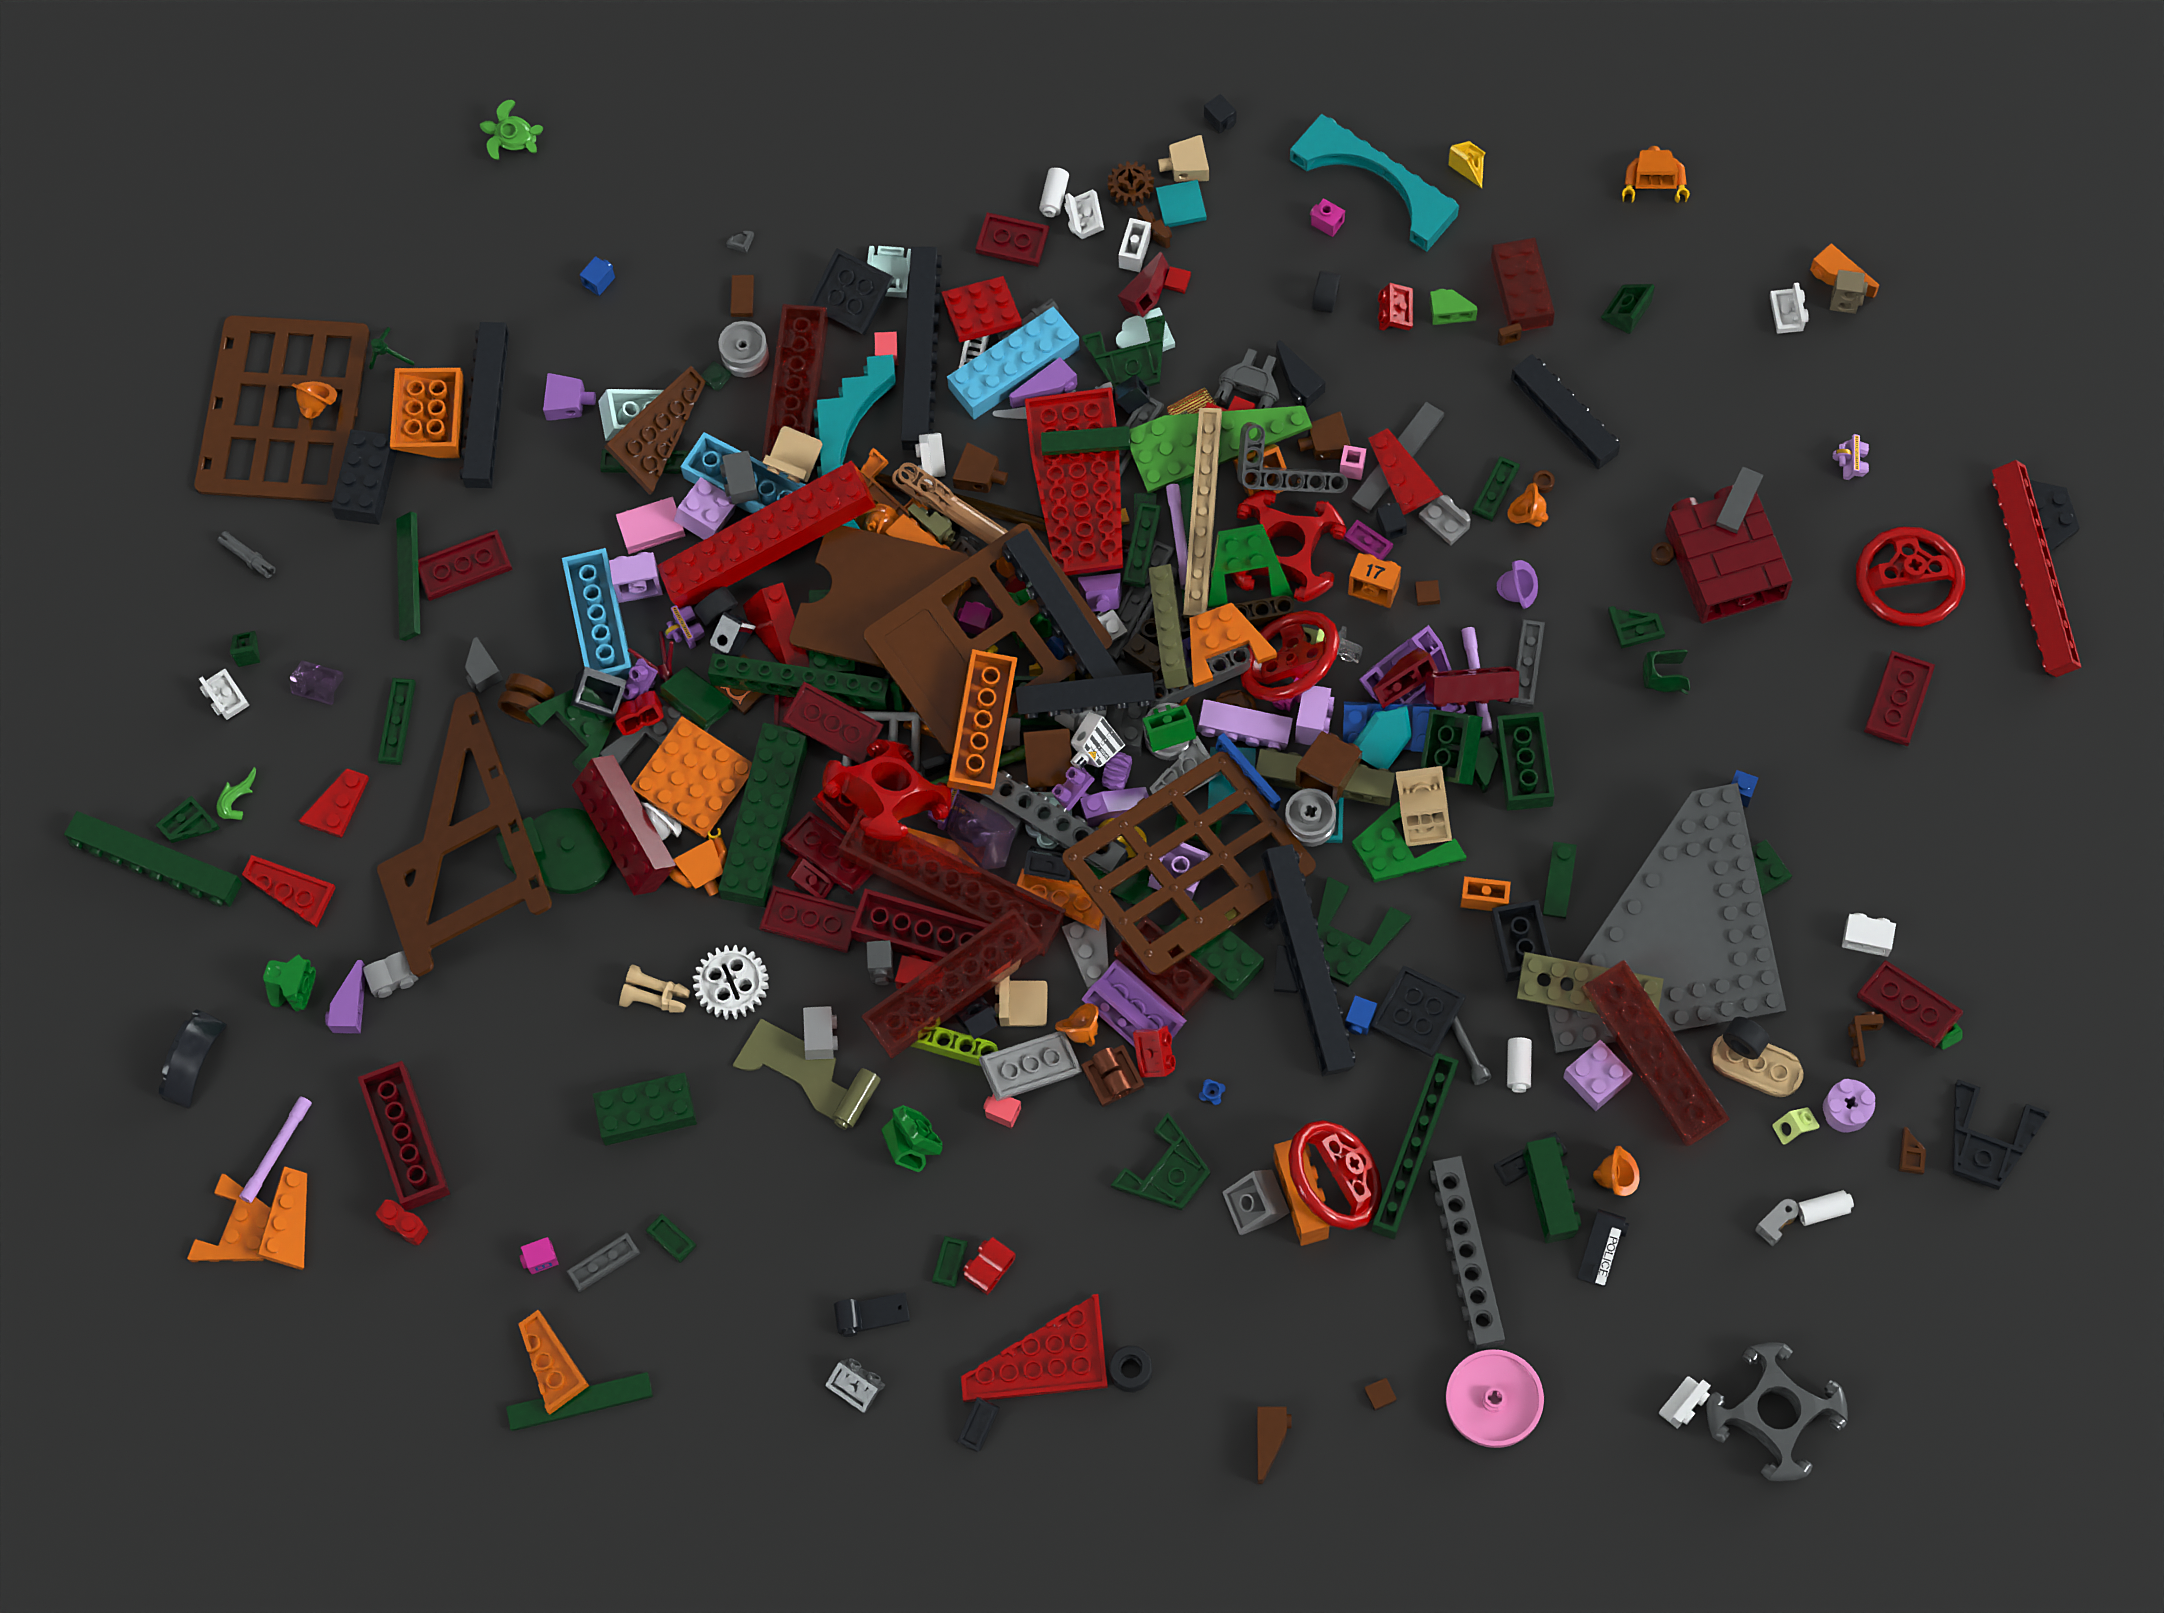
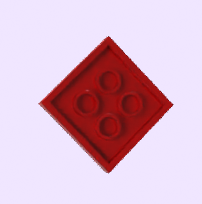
(981, 309)

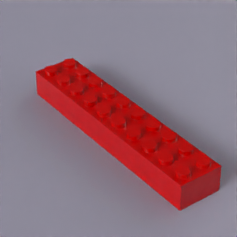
(766, 535)

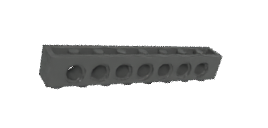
(1048, 827)
(1453, 1170)

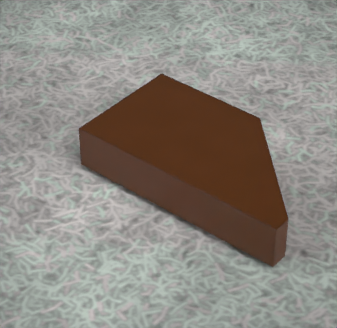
(1912, 1154)

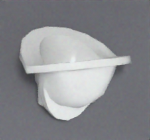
(662, 822)

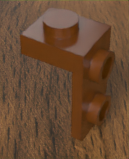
(1865, 1022)

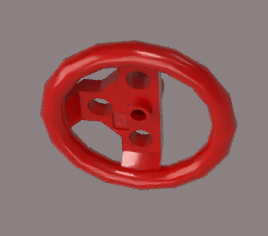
(1910, 570)
(1292, 661)
(1350, 1166)

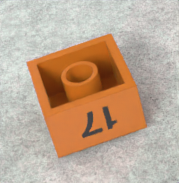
(1374, 580)

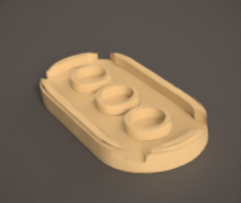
(1773, 1073)

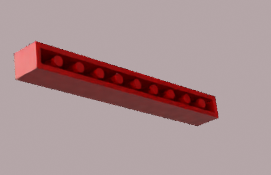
(2036, 569)

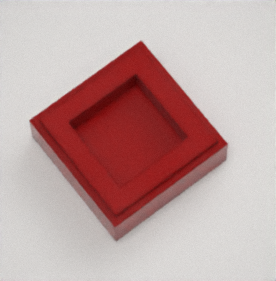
(1177, 280)

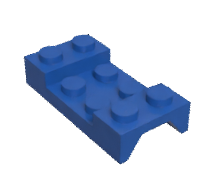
(1359, 713)

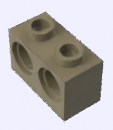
(1848, 291)

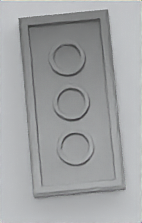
(1030, 1065)

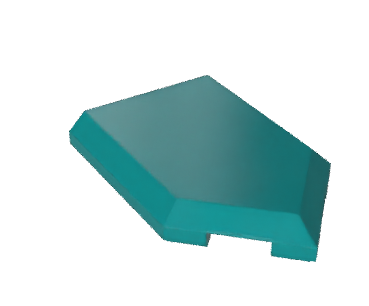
(1384, 737)

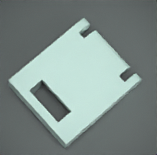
(894, 263)

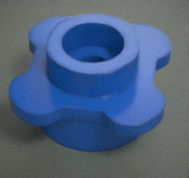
(1216, 1087)

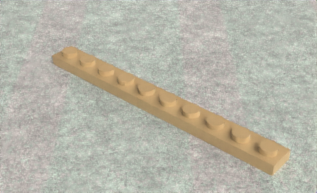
(1202, 512)

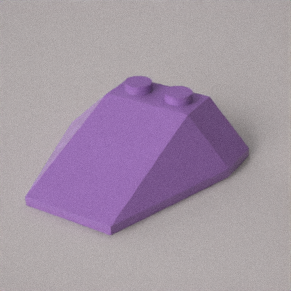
(1426, 640)

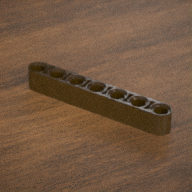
(1248, 609)

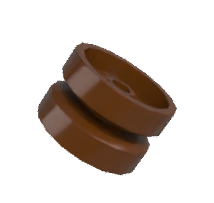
(522, 694)

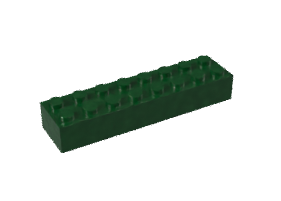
(764, 815)

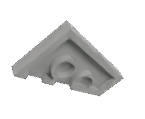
(1187, 760)
(1088, 949)

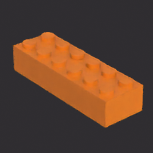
(982, 722)

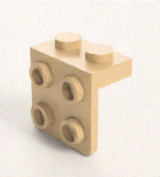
(793, 455)
(1021, 1002)

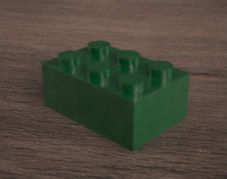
(1453, 744)

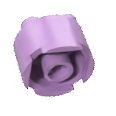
(1861, 1101)

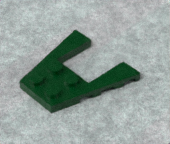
(1346, 954)

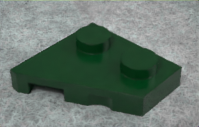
(1635, 627)
(187, 822)

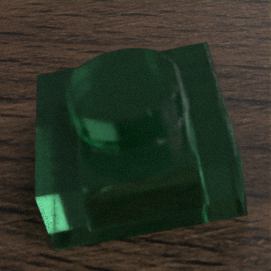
(716, 376)

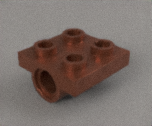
(1112, 1075)

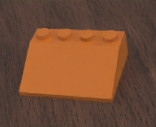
(427, 411)

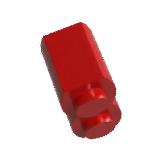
(639, 712)
(402, 1222)
(989, 1265)

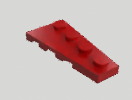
(1405, 477)
(291, 888)

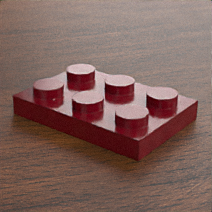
(1012, 239)

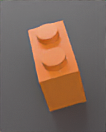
(1484, 893)

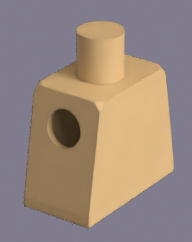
(1186, 160)

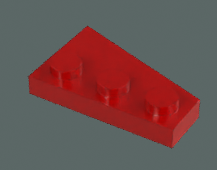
(336, 806)

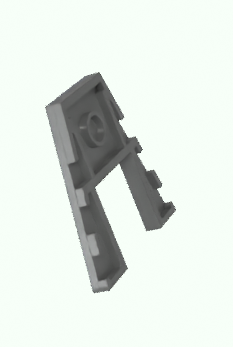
(657, 732)

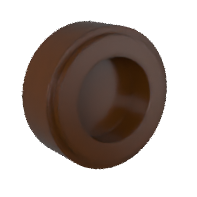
(1544, 480)
(1662, 553)

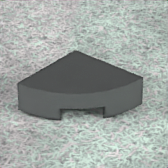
(741, 241)

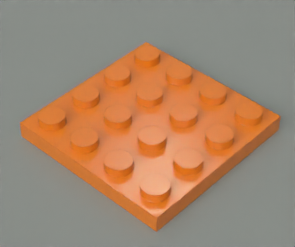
(693, 777)

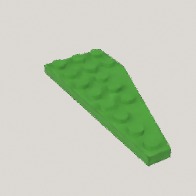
(1167, 445)

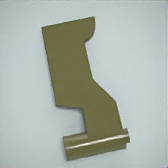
(786, 1055)

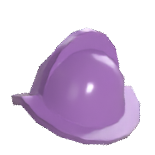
(1519, 584)

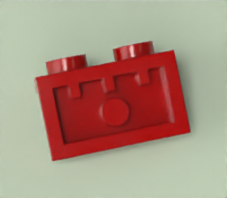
(1395, 307)
(1154, 1052)

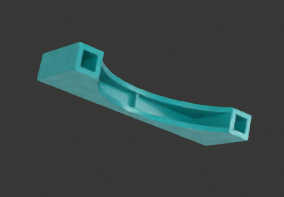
(1331, 144)

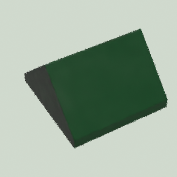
(1629, 306)

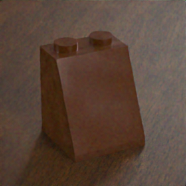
(1047, 758)
(1328, 765)

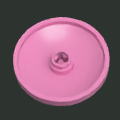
(1494, 1398)

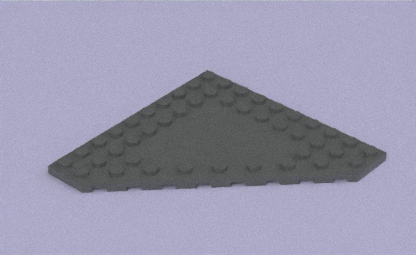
(1693, 922)

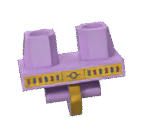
(1849, 457)

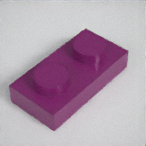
(1368, 540)

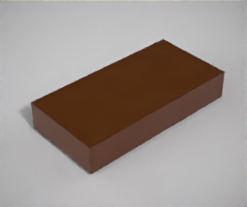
(742, 295)

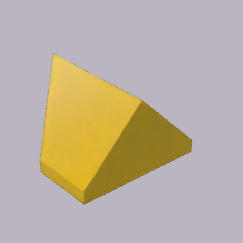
(1468, 161)

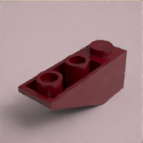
(1146, 287)

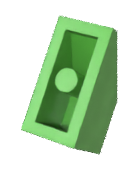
(1450, 307)

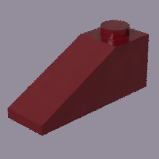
(1404, 676)

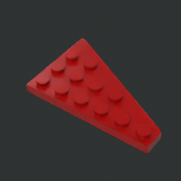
(1054, 1359)

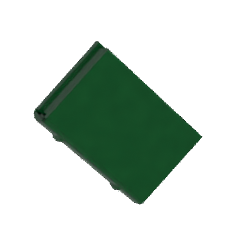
(695, 698)

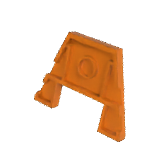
(873, 466)
(1220, 632)
(242, 1232)

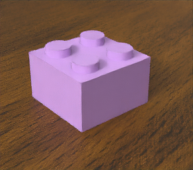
(705, 509)
(635, 577)
(1314, 714)
(1180, 861)
(1597, 1075)

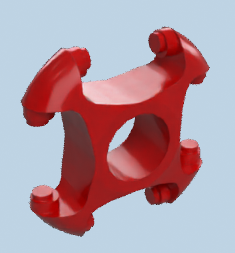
(1305, 530)
(892, 770)

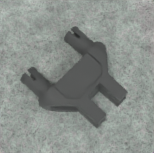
(1250, 380)

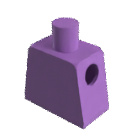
(565, 397)
(1101, 591)

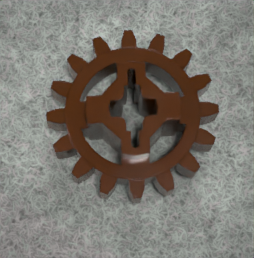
(1140, 179)

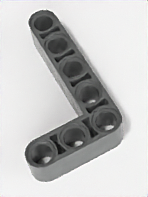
(1281, 474)
(1226, 659)

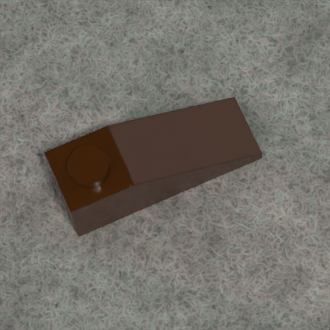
(1271, 1433)

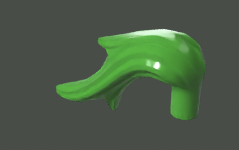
(229, 794)

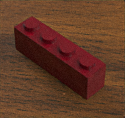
(1472, 685)

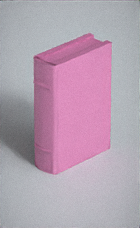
(650, 525)

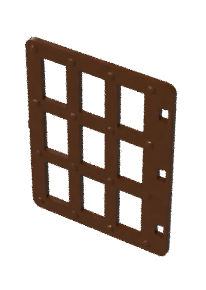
(227, 385)
(1211, 921)

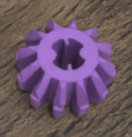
(1117, 771)

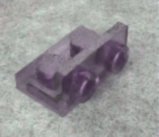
(315, 682)

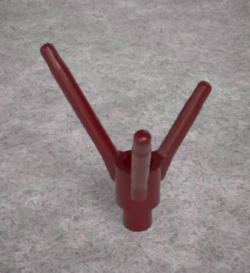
(665, 669)

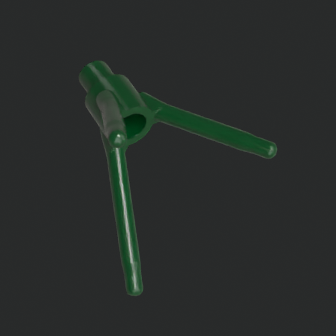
(380, 348)

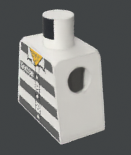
(1094, 742)

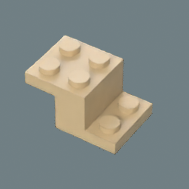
(1424, 806)

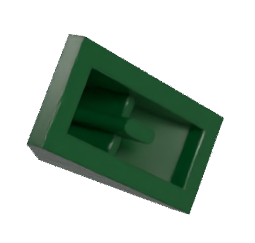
(245, 649)

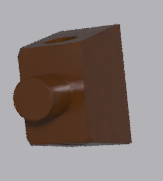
(1326, 438)
(978, 471)

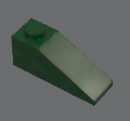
(1559, 879)

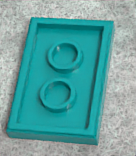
(1220, 787)

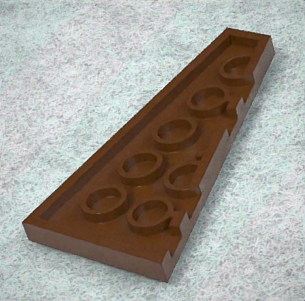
(652, 435)

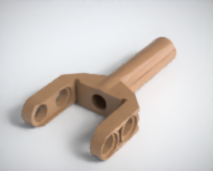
(944, 501)

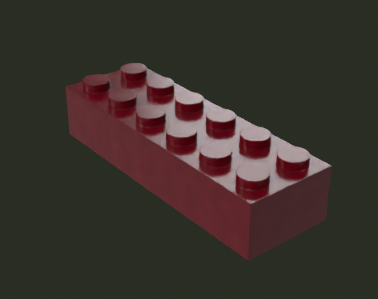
(623, 825)
(911, 926)
(404, 1136)

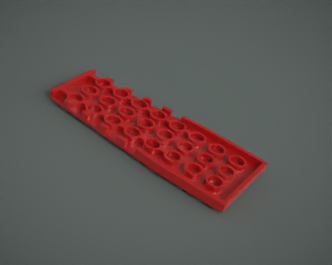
(1078, 489)

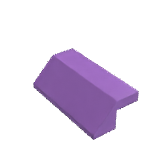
(1130, 1004)

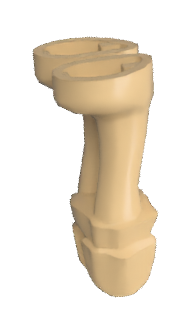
(669, 989)

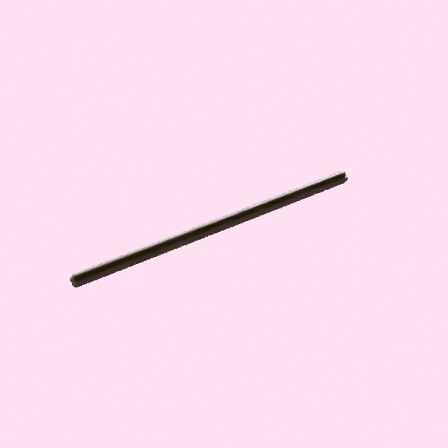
(984, 507)

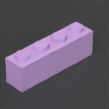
(1244, 725)

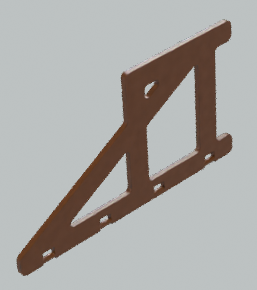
(413, 904)

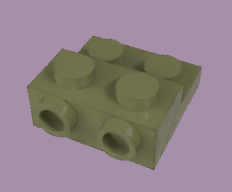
(938, 525)

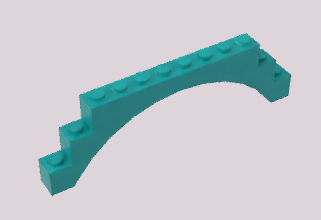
(841, 415)

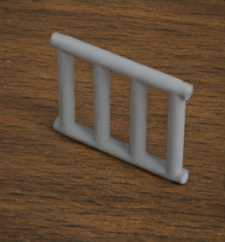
(893, 718)

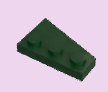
(1133, 889)

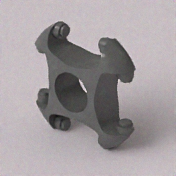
(1777, 1383)

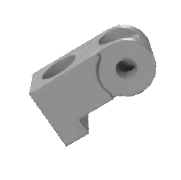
(1780, 1216)

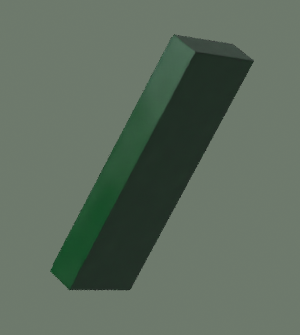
(1495, 488)

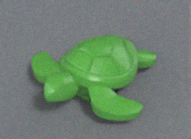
(510, 132)

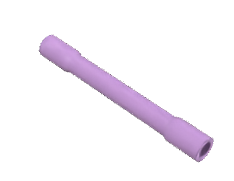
(1175, 502)
(1470, 647)
(255, 1182)

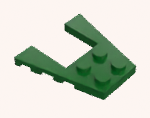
(1242, 551)
(1388, 855)

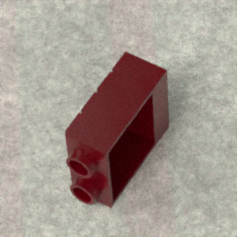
(1723, 568)

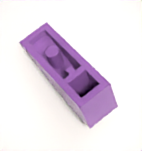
(1052, 380)
(1110, 804)
(347, 1005)

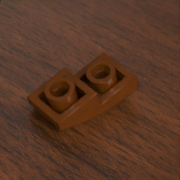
(1159, 232)

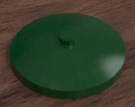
(572, 851)

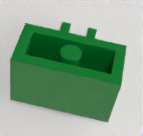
(1169, 727)

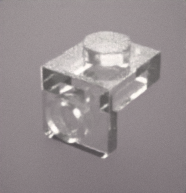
(1347, 650)

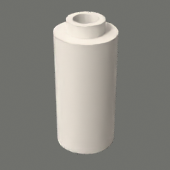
(1054, 192)
(1519, 1064)
(1825, 1207)

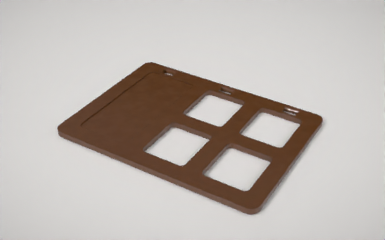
(931, 653)

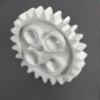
(750, 974)

